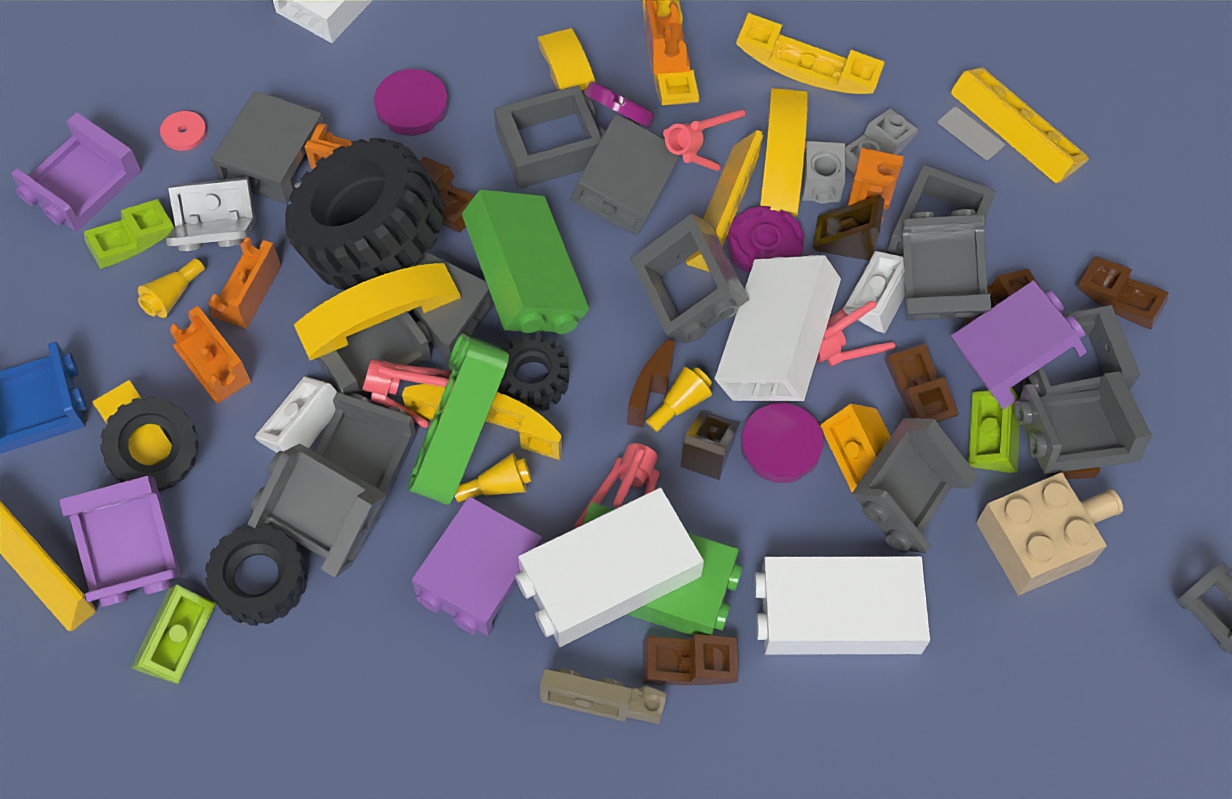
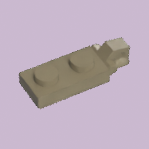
(601, 697)

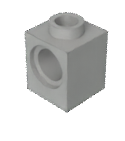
(828, 160)

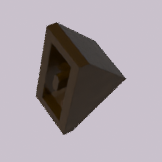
(850, 230)
(708, 444)

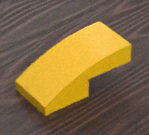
(566, 59)
(148, 442)

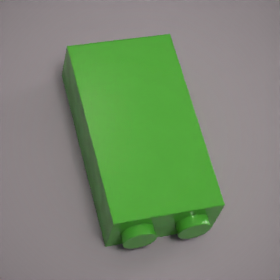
(524, 262)
(699, 604)

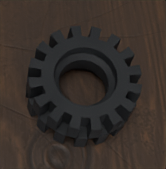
(538, 352)

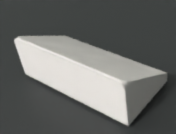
(882, 283)
(300, 416)

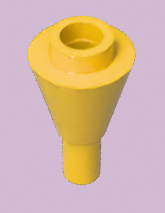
(162, 293)
(686, 392)
(503, 478)

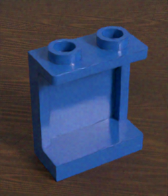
(40, 400)

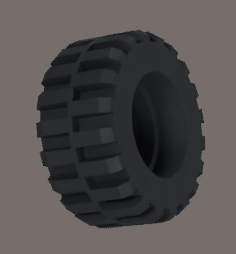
(330, 207)

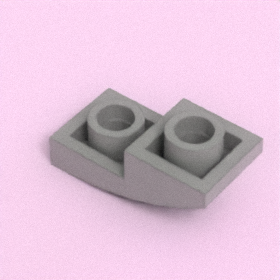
(885, 134)

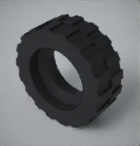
(139, 413)
(269, 604)

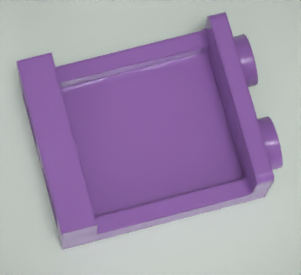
(79, 175)
(1018, 339)
(122, 539)
(473, 566)

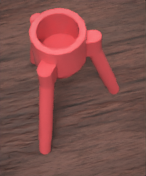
(687, 138)
(835, 339)
(385, 377)
(634, 471)

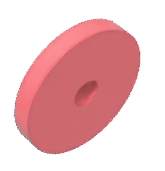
(186, 140)

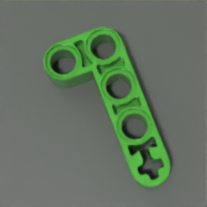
(458, 418)

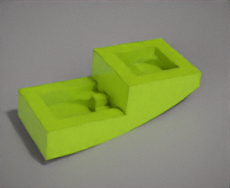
(135, 232)

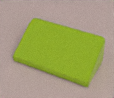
(993, 434)
(173, 634)

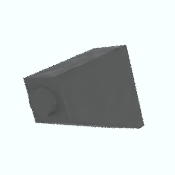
(458, 316)

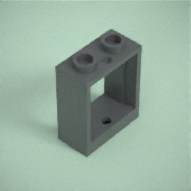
(556, 161)
(946, 188)
(671, 250)
(1109, 347)

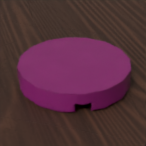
(411, 101)
(619, 104)
(763, 235)
(782, 442)

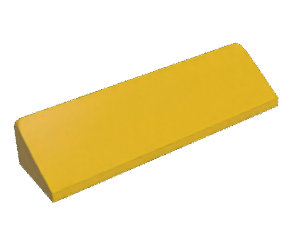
(1018, 124)
(730, 191)
(42, 573)

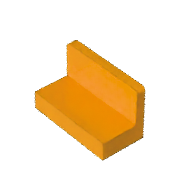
(856, 440)

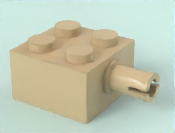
(1046, 531)

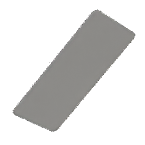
(971, 133)

